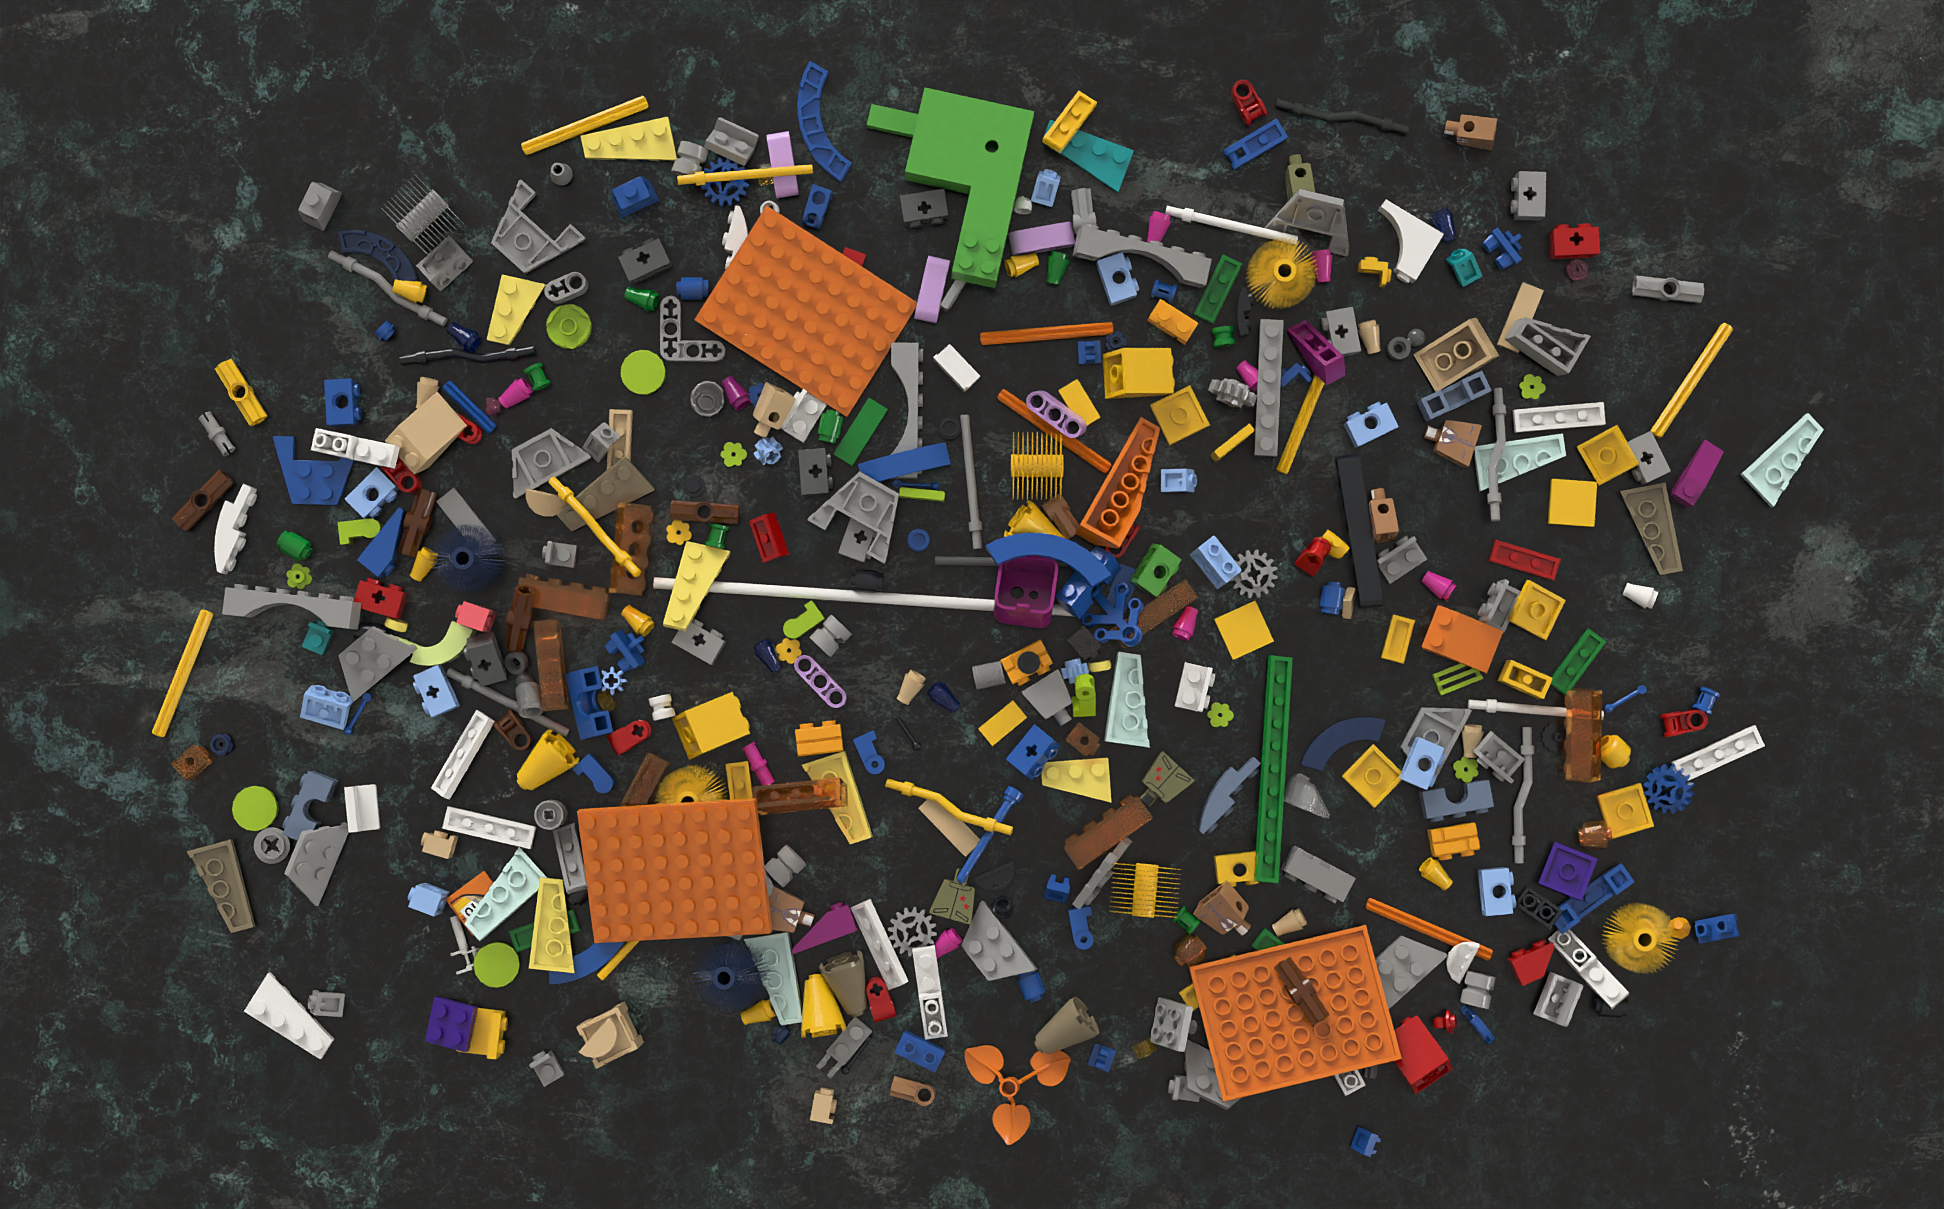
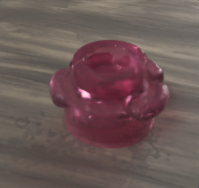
(1571, 269)
(492, 406)

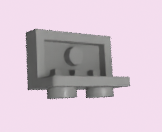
(1499, 756)
(1558, 999)

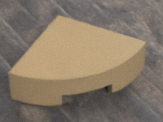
(1348, 602)

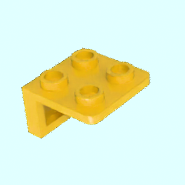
(488, 1033)

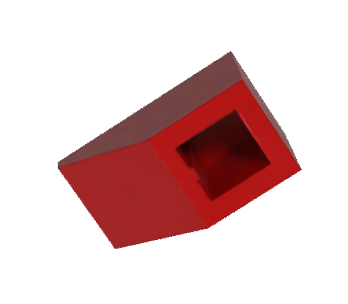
(1532, 963)

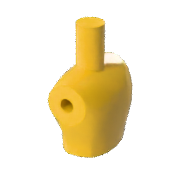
(1338, 548)

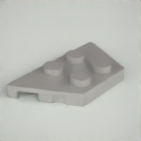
(542, 459)
(371, 659)
(1436, 726)
(315, 859)
(994, 947)
(1405, 965)
(1201, 1075)

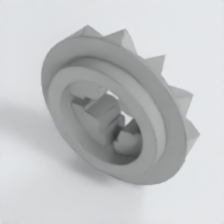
(261, 845)

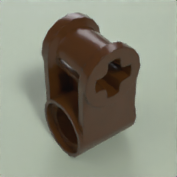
(511, 728)

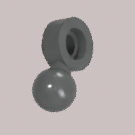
(1414, 338)
(515, 667)

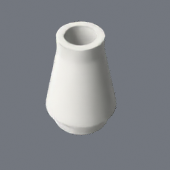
(1641, 595)

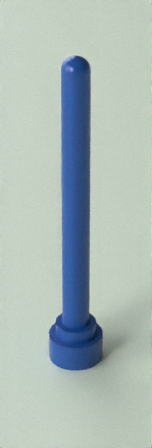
(1011, 797)

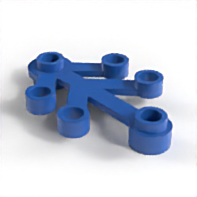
(1115, 617)

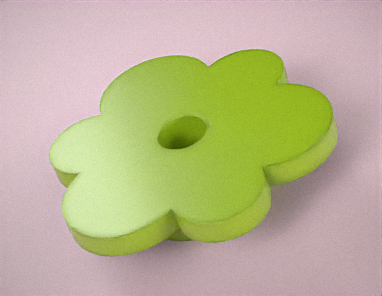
(1538, 387)
(730, 448)
(305, 577)
(1217, 708)
(1471, 766)

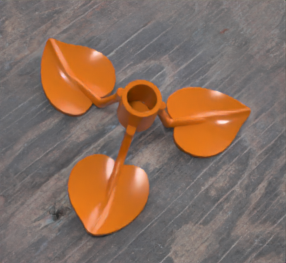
(985, 1064)

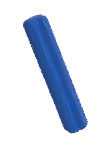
(469, 407)

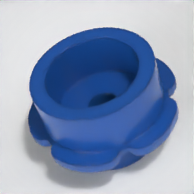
(384, 331)

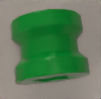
(1223, 336)

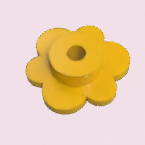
(672, 535)
(784, 646)

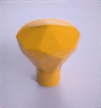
(1681, 926)

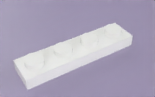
(1559, 417)
(1720, 752)
(462, 754)
(489, 827)
(879, 944)

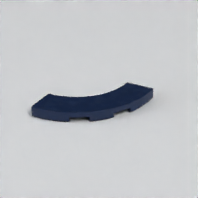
(380, 248)
(1338, 735)

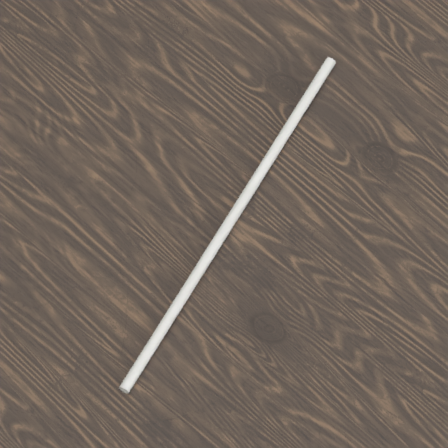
(848, 595)

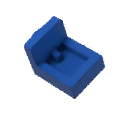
(1299, 370)

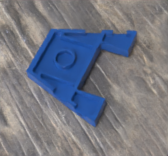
(310, 480)

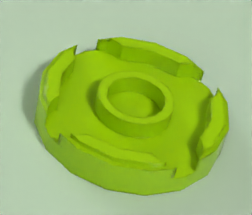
(568, 326)
(643, 372)
(255, 808)
(496, 964)

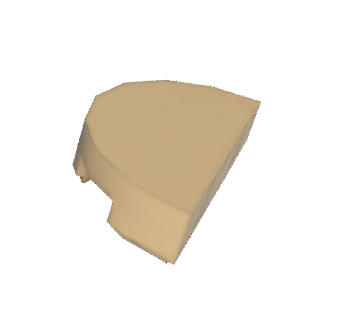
(544, 503)
(601, 1041)

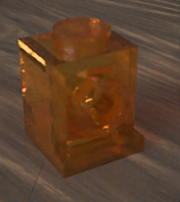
(1074, 740)
(200, 758)

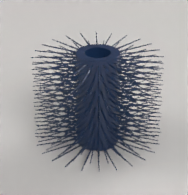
(459, 558)
(731, 976)

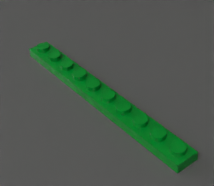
(1273, 769)

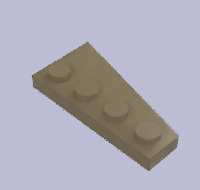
(617, 485)
(1653, 518)
(224, 879)

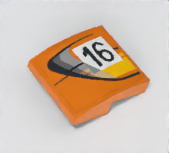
(468, 896)

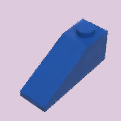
(383, 549)

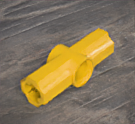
(248, 403)

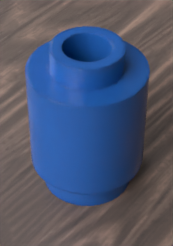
(692, 288)
(1332, 598)
(1031, 986)

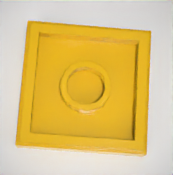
(1179, 415)
(1232, 442)
(1608, 455)
(1572, 502)
(1536, 610)
(1243, 630)
(1373, 776)
(1625, 810)

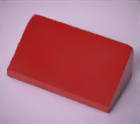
(768, 537)

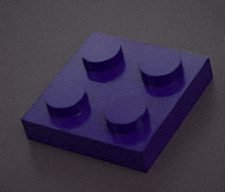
(1567, 871)
(451, 1024)

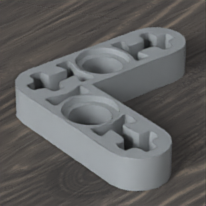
(682, 345)

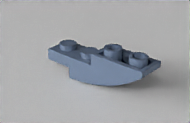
(1219, 801)

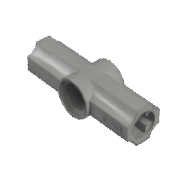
(1082, 209)
(1681, 290)

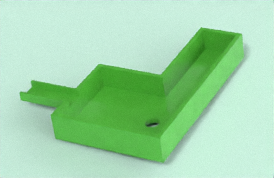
(952, 155)

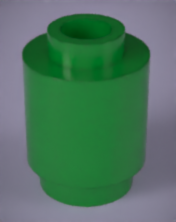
(830, 426)
(294, 546)

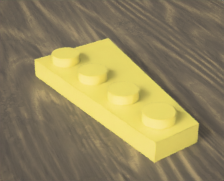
(638, 141)
(693, 581)
(850, 818)
(551, 934)

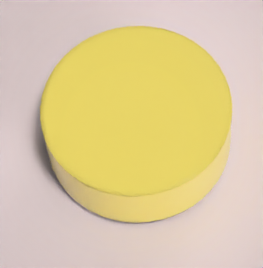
(396, 624)
(1101, 665)

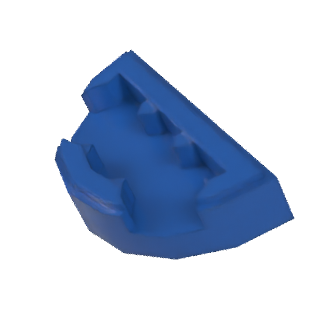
(1478, 1024)

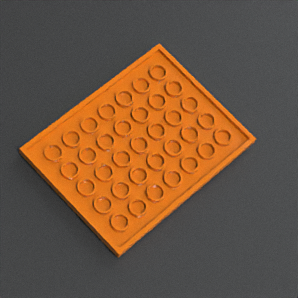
(806, 311)
(675, 870)
(1266, 1040)

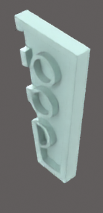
(1518, 457)
(1777, 465)
(1127, 703)
(508, 893)
(782, 976)

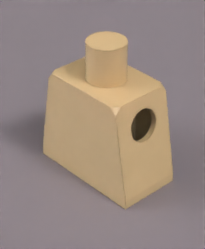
(772, 408)

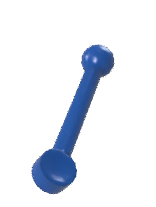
(897, 484)
(1640, 690)
(366, 698)

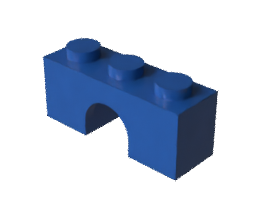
(1076, 592)
(582, 690)

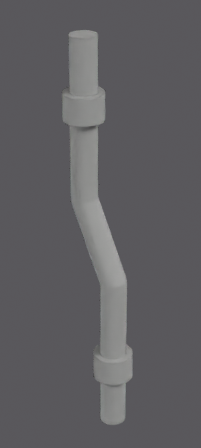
(351, 265)
(1494, 496)
(1519, 839)

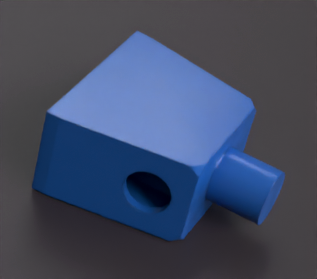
(633, 196)

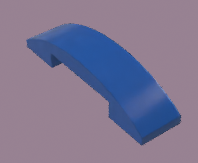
(906, 462)
(1596, 893)

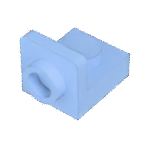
(1046, 187)
(1178, 480)

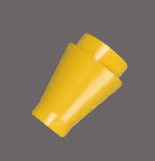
(1019, 264)
(410, 290)
(423, 563)
(639, 621)
(1434, 872)
(759, 1012)

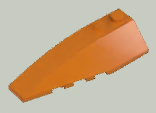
(1122, 490)

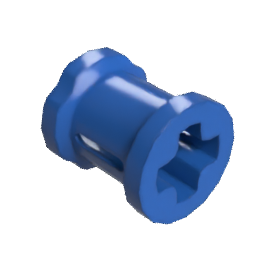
(1162, 295)
(1706, 700)

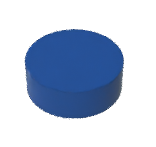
(918, 540)

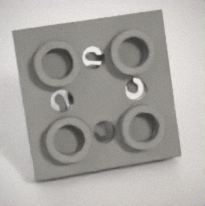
(1172, 1024)

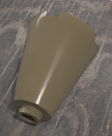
(847, 980)
(1067, 1028)

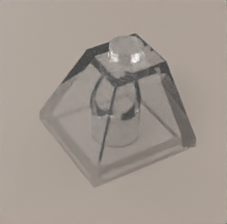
(1305, 796)

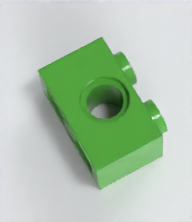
(1144, 574)

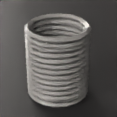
(988, 675)
(529, 699)

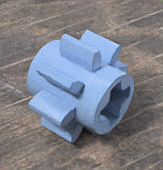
(768, 450)
(1073, 669)
(616, 685)

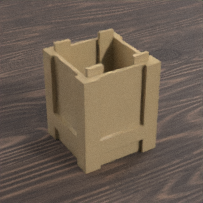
(627, 1036)

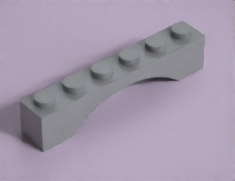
(1186, 267)
(905, 362)
(1268, 387)
(249, 603)

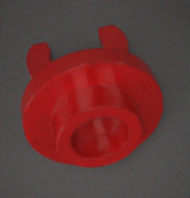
(1449, 1021)

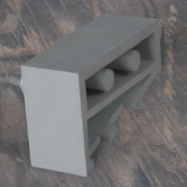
(1547, 345)
(1317, 874)

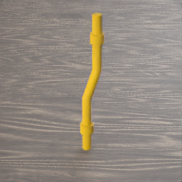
(622, 557)
(988, 824)

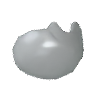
(707, 399)

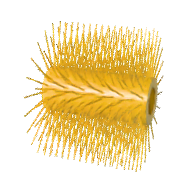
(1290, 270)
(1037, 465)
(697, 791)
(1145, 891)
(1649, 939)

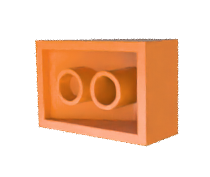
(1462, 639)

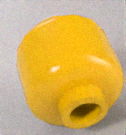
(1614, 751)

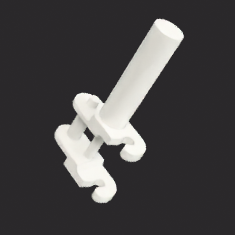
(462, 943)

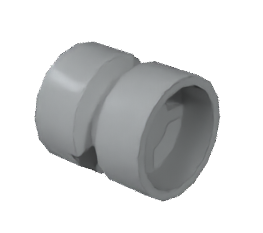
(690, 159)
(830, 635)
(551, 814)
(785, 865)
(1477, 989)

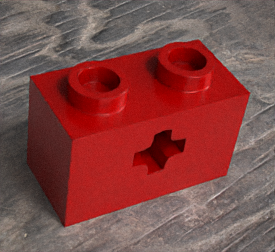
(1563, 248)
(394, 598)

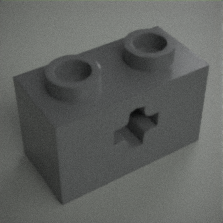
(935, 203)
(657, 260)
(807, 461)
(493, 667)

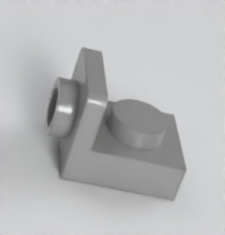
(600, 441)
(560, 554)
(326, 1003)
(546, 1067)
(1178, 1089)

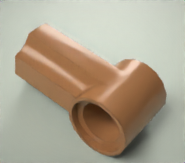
(1059, 513)
(910, 1089)

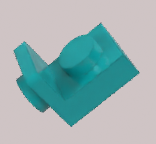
(1464, 266)
(318, 637)

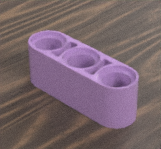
(782, 156)
(1042, 239)
(932, 289)
(1046, 410)
(815, 671)

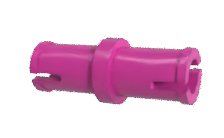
(758, 764)

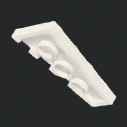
(282, 1013)

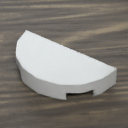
(1460, 959)

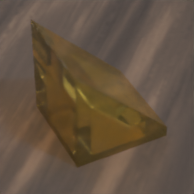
(767, 180)
(606, 701)
(1144, 1048)

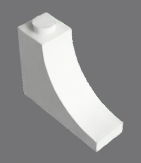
(1415, 239)

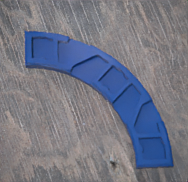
(811, 124)
(1049, 547)
(587, 962)

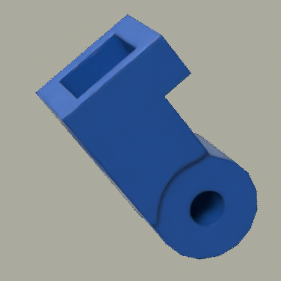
(816, 206)
(872, 760)
(598, 774)
(1081, 935)

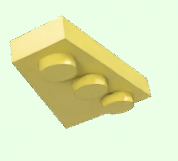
(511, 308)
(1080, 777)

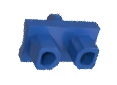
(1509, 255)
(629, 647)
(1716, 928)

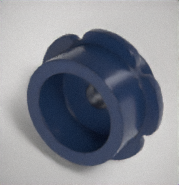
(1117, 335)
(215, 744)
(780, 1034)

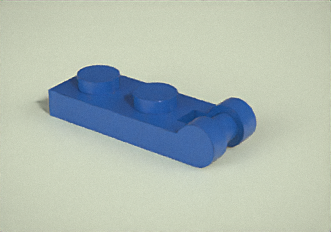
(1256, 143)

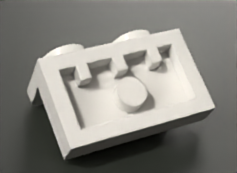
(803, 415)
(1194, 687)

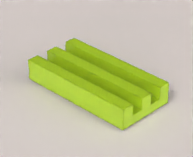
(922, 494)
(1478, 676)

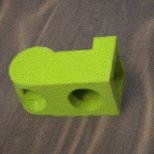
(357, 529)
(797, 627)
(1085, 700)

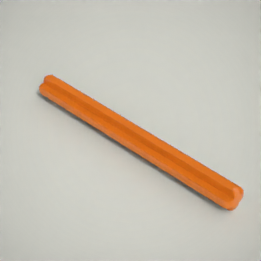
(1046, 333)
(1070, 443)
(1423, 926)

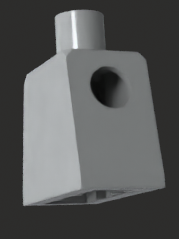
(319, 205)
(1050, 697)

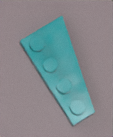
(1098, 157)

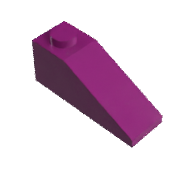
(1318, 352)
(1696, 475)
(832, 925)

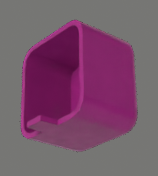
(1029, 575)

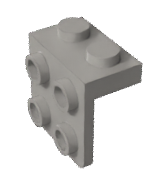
(1499, 605)

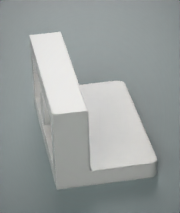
(956, 368)
(362, 808)

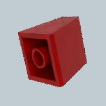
(1421, 1055)

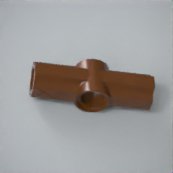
(192, 511)
(690, 512)
(417, 522)
(519, 618)
(1301, 991)

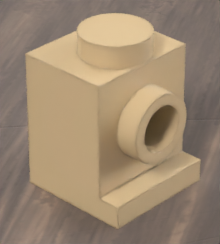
(439, 844)
(823, 1105)

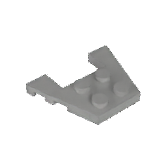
(1317, 214)
(523, 240)
(866, 503)
(1101, 875)

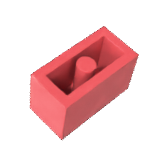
(475, 616)

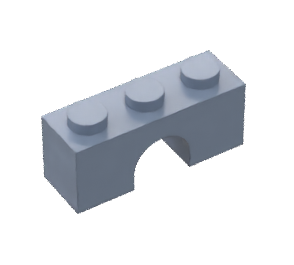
(1454, 396)
(313, 786)
(1476, 797)

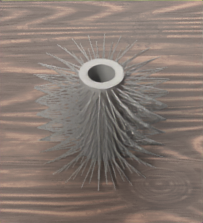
(421, 216)

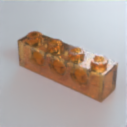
(624, 537)
(551, 665)

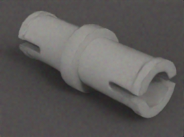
(216, 433)

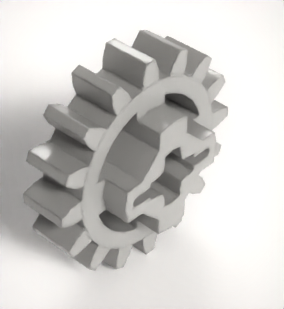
(1232, 393)
(1255, 584)
(901, 925)

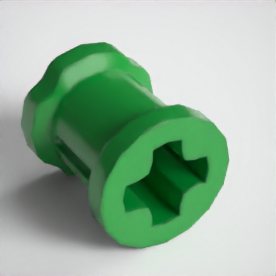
(537, 377)
(716, 535)
(1186, 920)

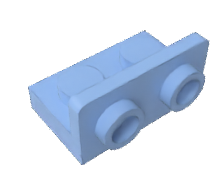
(1215, 562)
(326, 706)

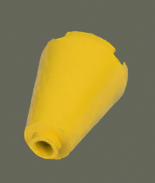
(1031, 520)
(546, 761)
(820, 1009)

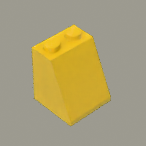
(1138, 372)
(711, 725)

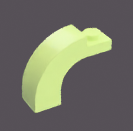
(445, 651)

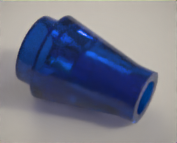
(1444, 223)
(465, 337)
(767, 654)
(941, 695)

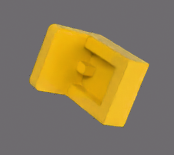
(1373, 266)

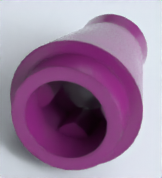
(735, 393)

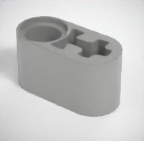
(563, 294)

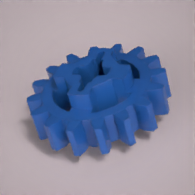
(738, 185)
(1672, 796)

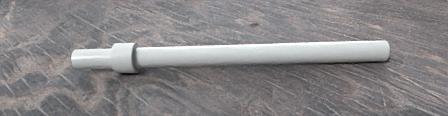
(1189, 215)
(1492, 706)

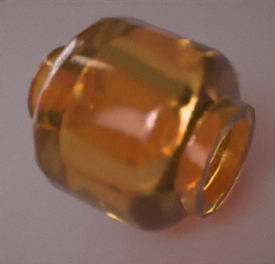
(1595, 835)
(1189, 951)

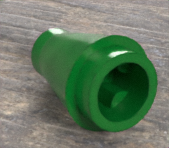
(1056, 266)
(643, 298)

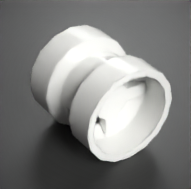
(662, 707)

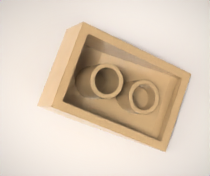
(1456, 354)
(426, 433)

